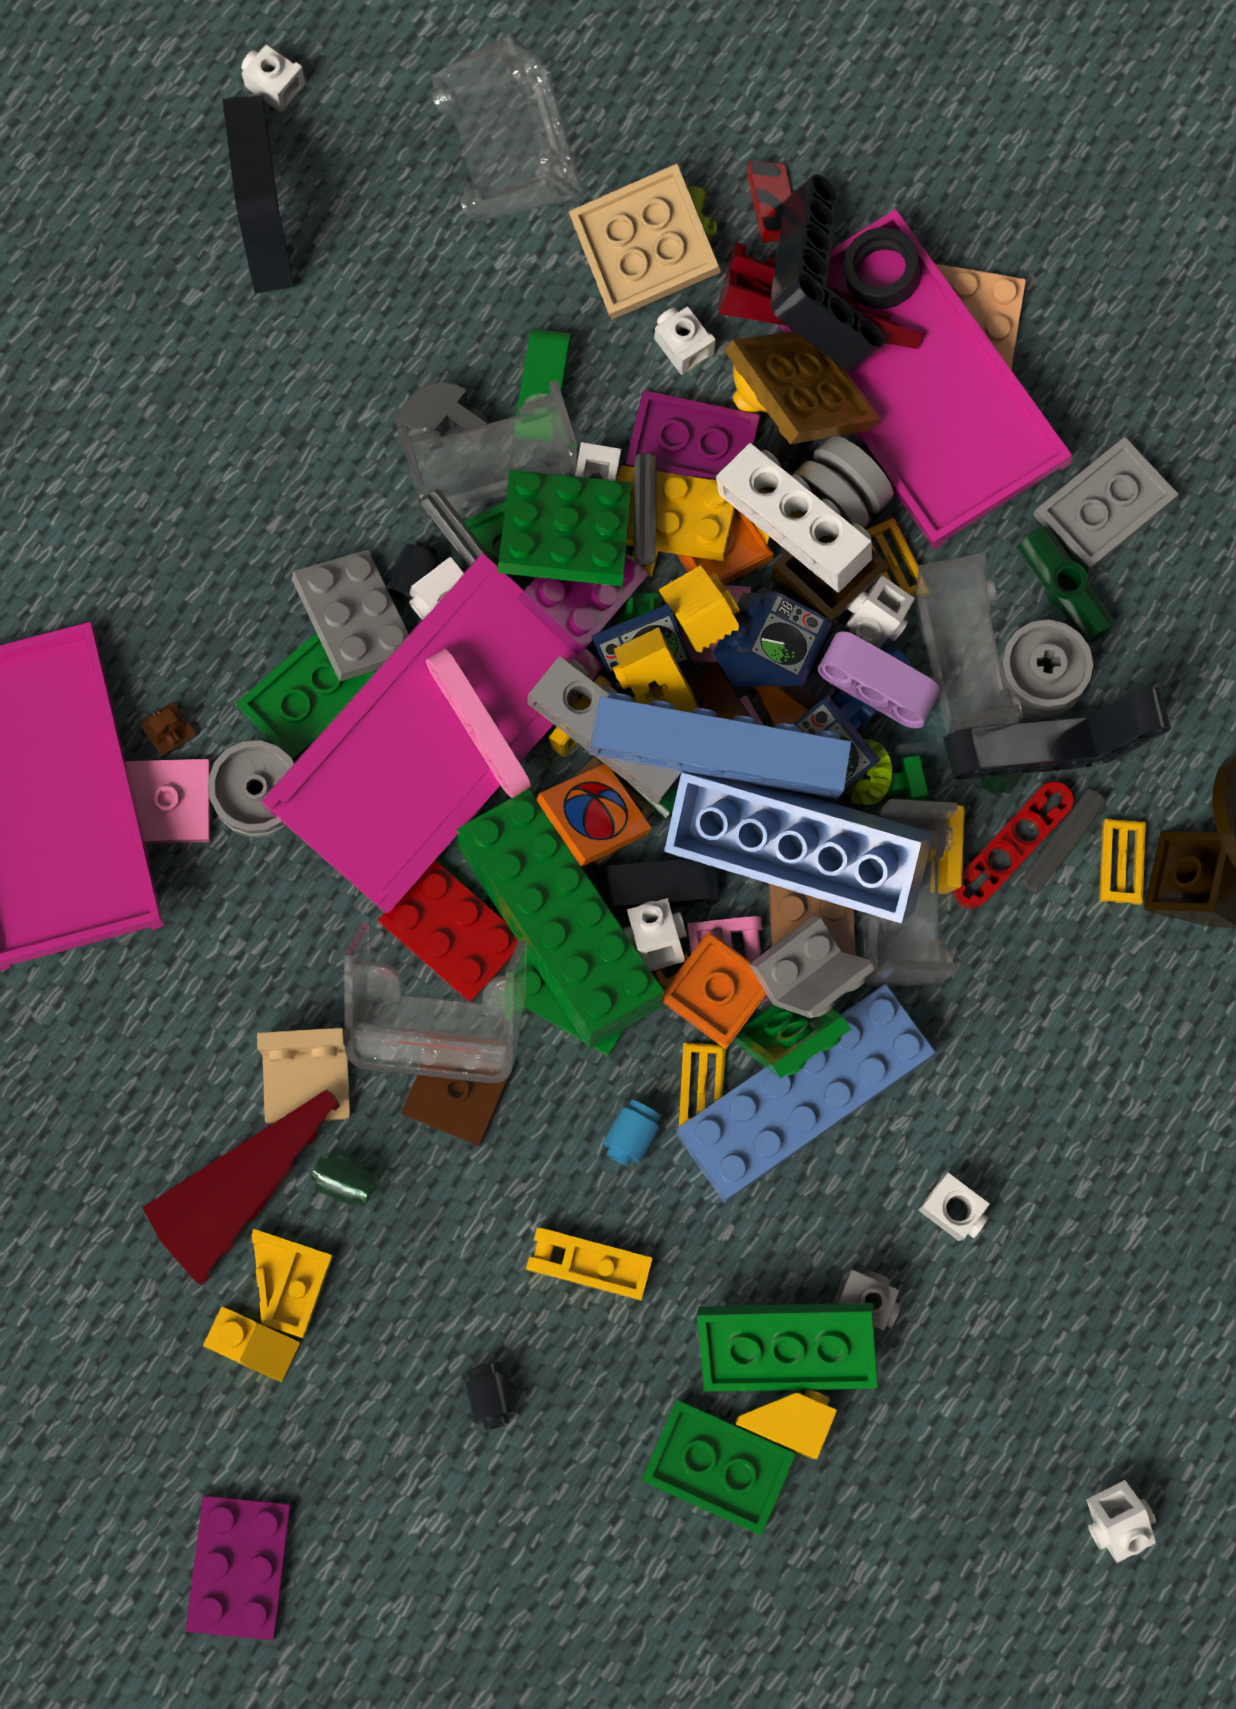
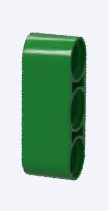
(544, 362)

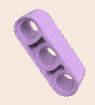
(879, 680)

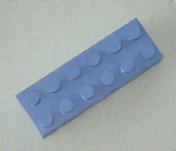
(800, 844)
(776, 1118)

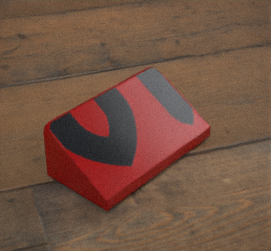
(769, 192)

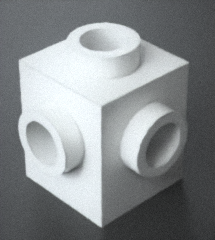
(877, 620)
(656, 933)
(1121, 1521)

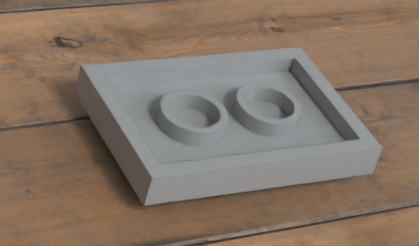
(1106, 504)
(351, 613)

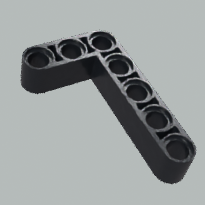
(256, 193)
(801, 276)
(1058, 743)

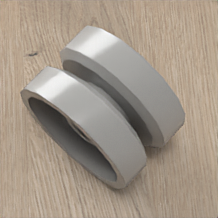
(847, 480)
(1060, 653)
(231, 787)

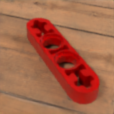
(1011, 844)

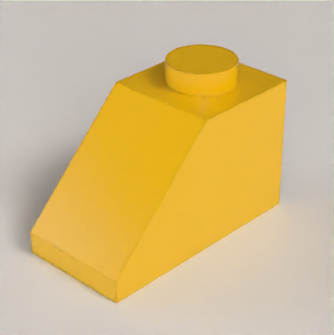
(793, 1422)

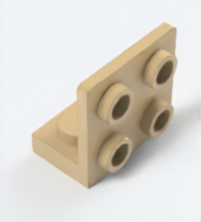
(301, 1067)

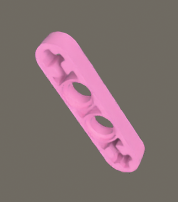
(478, 723)

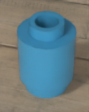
(631, 1133)

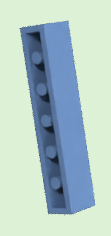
(720, 746)

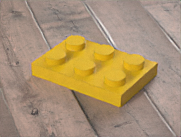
(688, 515)

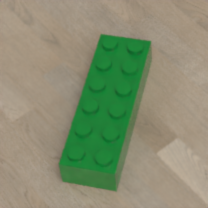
(561, 917)

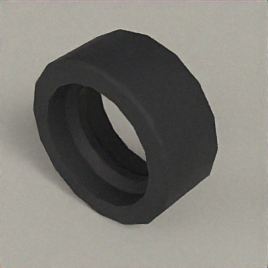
(873, 241)

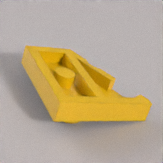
(288, 1282)

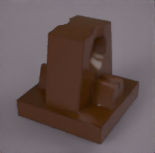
(168, 729)

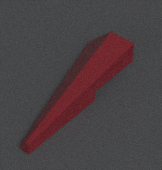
(748, 296)
(213, 1204)

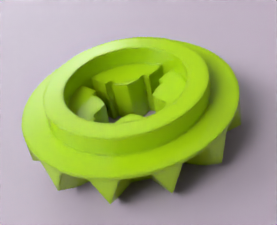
(874, 789)

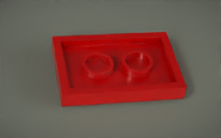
(451, 931)

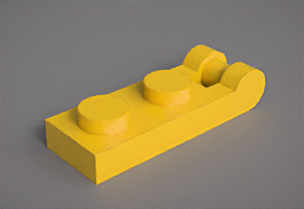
(591, 1264)

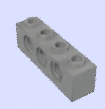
(550, 701)

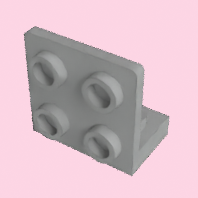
(809, 970)

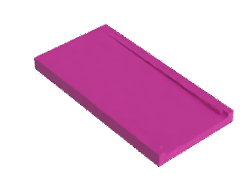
(952, 414)
(396, 763)
(67, 805)

